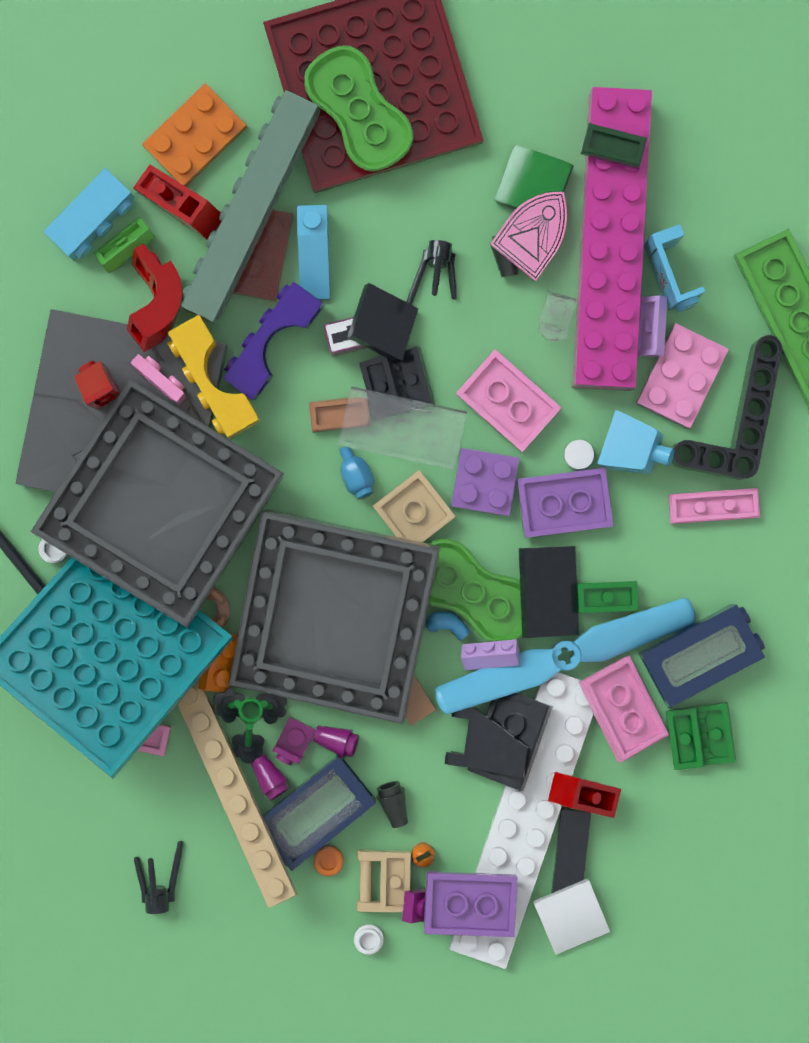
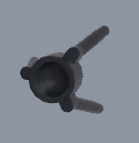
(439, 256)
(155, 896)

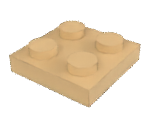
(414, 509)

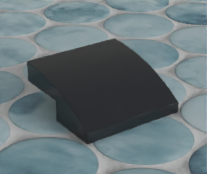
(400, 379)

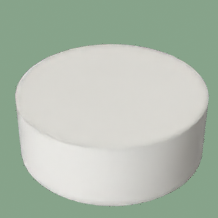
(578, 454)
(50, 553)

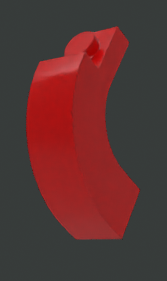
(155, 320)

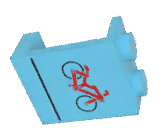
(655, 251)

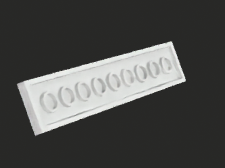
(526, 817)

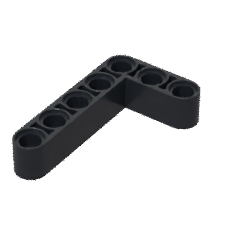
(744, 420)

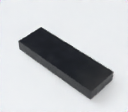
(571, 848)

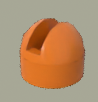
(418, 850)

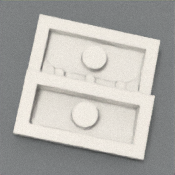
(571, 916)

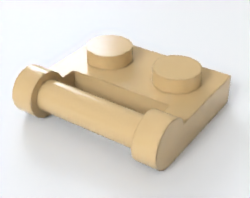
(393, 879)

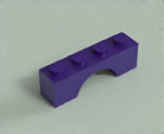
(250, 370)

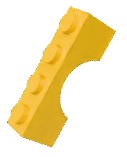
(194, 344)

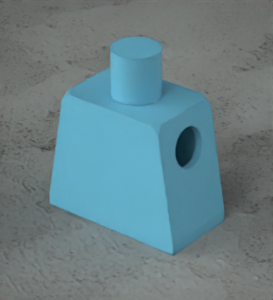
(633, 446)

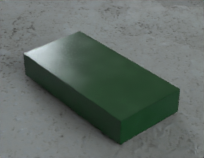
(613, 146)

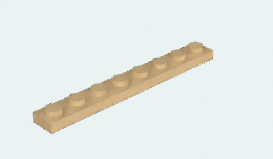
(236, 797)

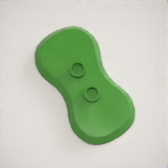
(370, 126)
(480, 596)

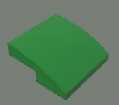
(530, 175)
(701, 736)

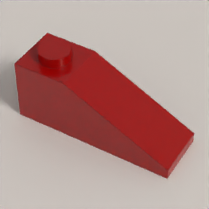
(179, 201)

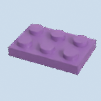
(565, 502)
(470, 904)

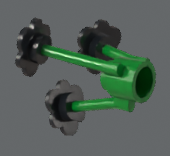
(250, 712)

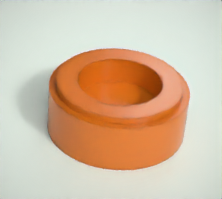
(328, 860)

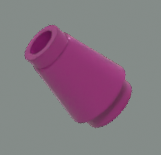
(337, 740)
(269, 778)

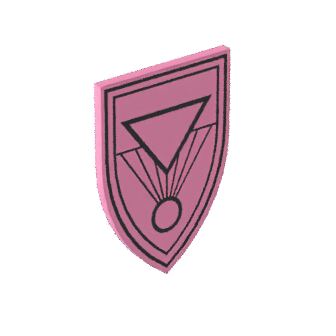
(533, 233)

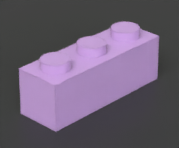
(490, 654)

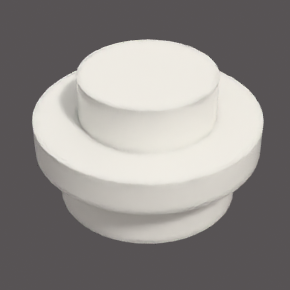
(368, 939)

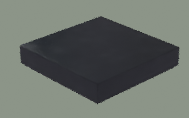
(383, 323)

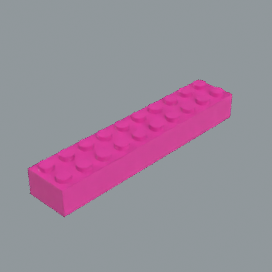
(611, 249)

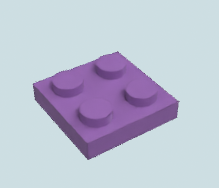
(485, 482)

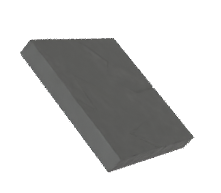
(59, 417)
(158, 503)
(334, 615)

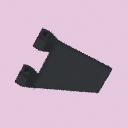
(489, 746)

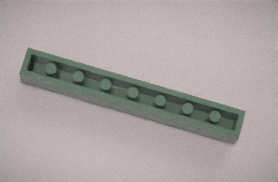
(250, 207)

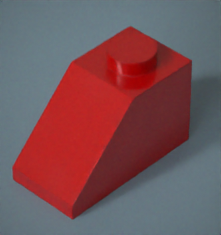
(96, 385)

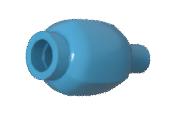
(356, 474)

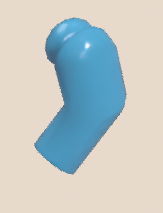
(447, 620)

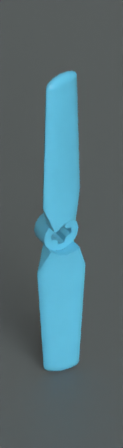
(539, 665)

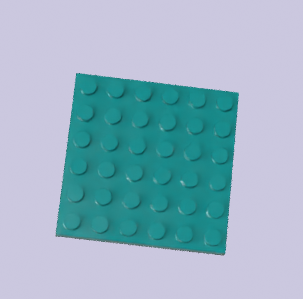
(102, 663)

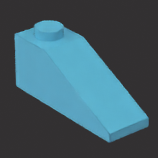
(314, 250)

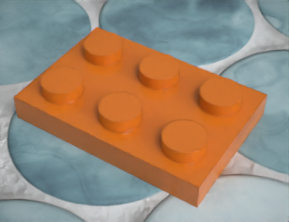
(194, 135)

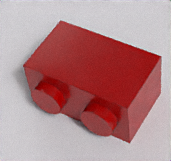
(584, 795)

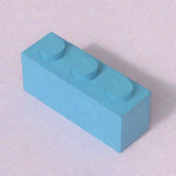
(90, 215)

